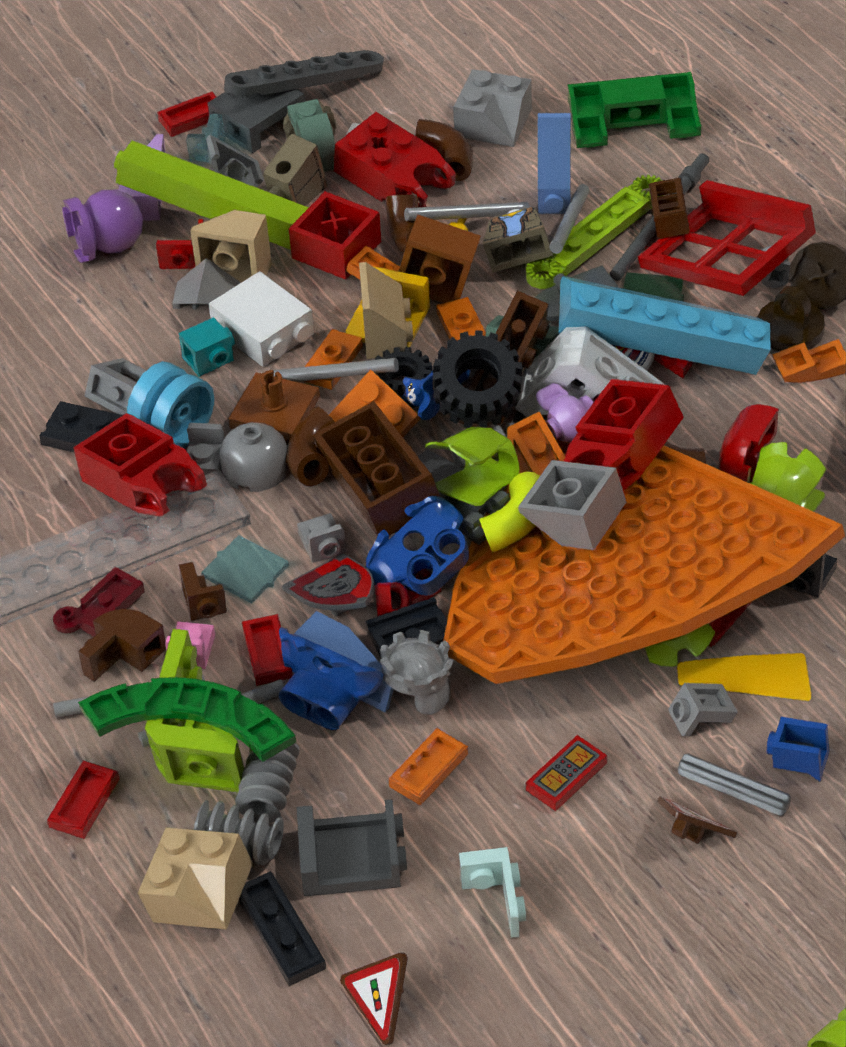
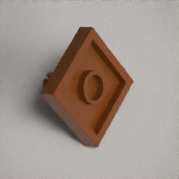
(274, 403)

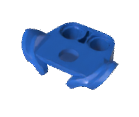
(438, 524)
(322, 692)

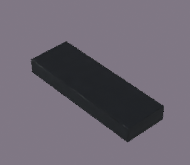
(281, 929)

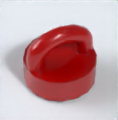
(383, 596)

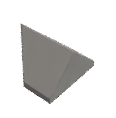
(232, 162)
(203, 285)

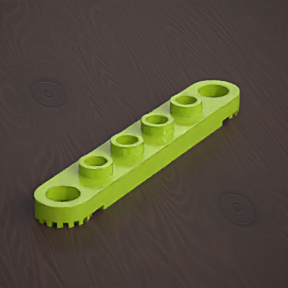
(594, 232)

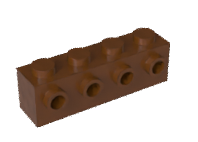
(521, 327)

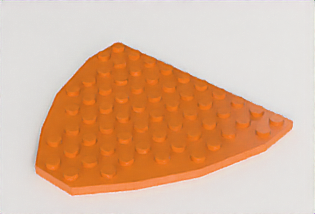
(670, 562)

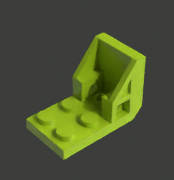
(192, 751)

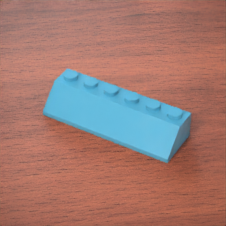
(665, 325)

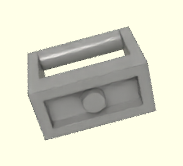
(109, 385)

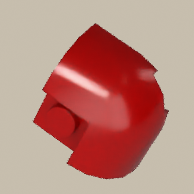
(743, 441)

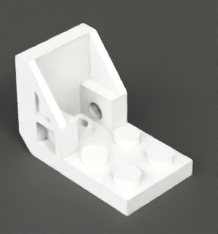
(580, 356)

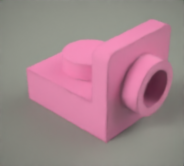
(201, 636)

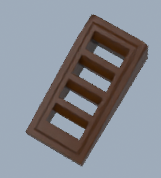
(669, 210)

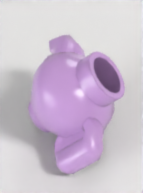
(563, 409)

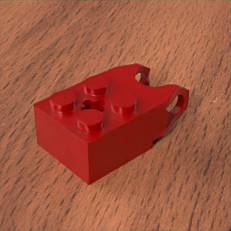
(389, 160)
(625, 428)
(137, 465)

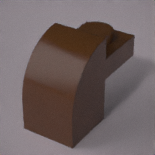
(123, 636)

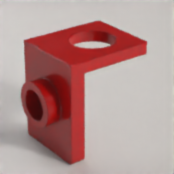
(176, 253)

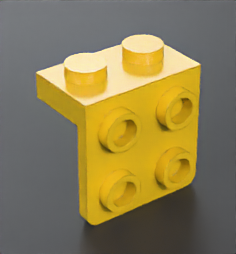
(414, 288)

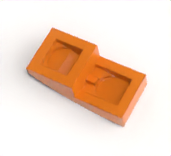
(806, 365)

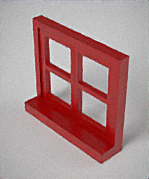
(749, 211)

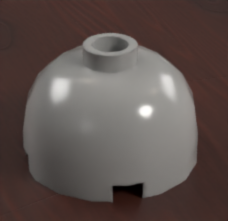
(253, 457)

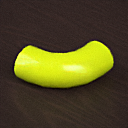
(507, 524)

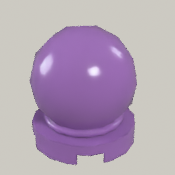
(106, 222)

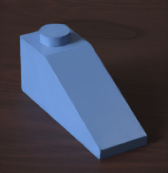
(554, 162)
(342, 640)

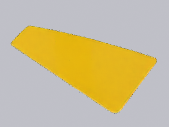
(752, 674)

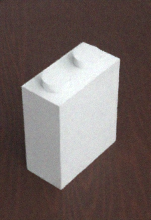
(263, 318)

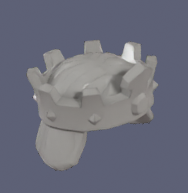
(418, 670)

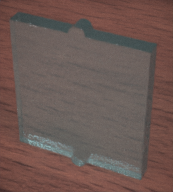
(245, 569)

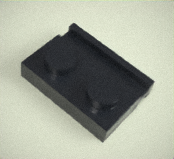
(73, 424)
(409, 621)

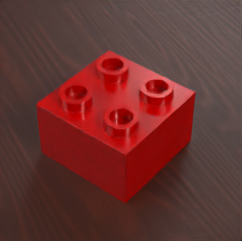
(333, 233)

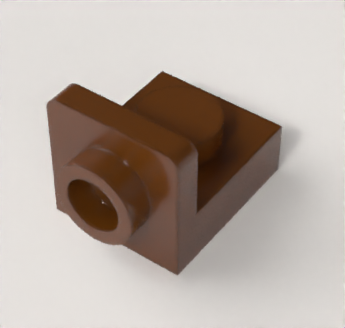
(200, 599)

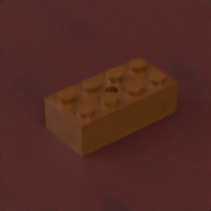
(375, 467)

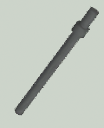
(689, 177)

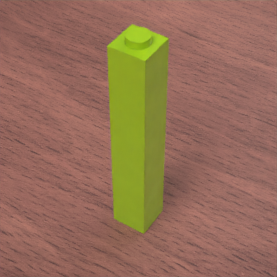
(202, 189)

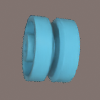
(171, 400)

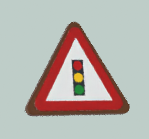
(690, 823)
(378, 993)

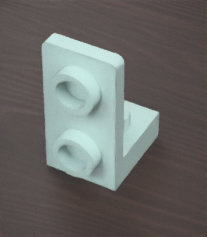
(493, 868)

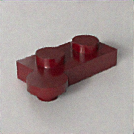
(113, 592)

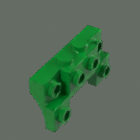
(633, 103)

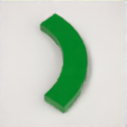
(194, 701)

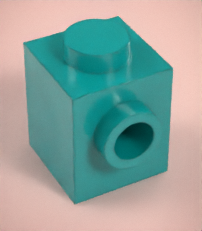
(206, 346)

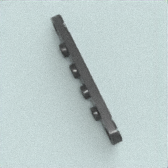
(303, 73)

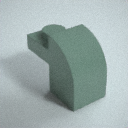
(314, 126)

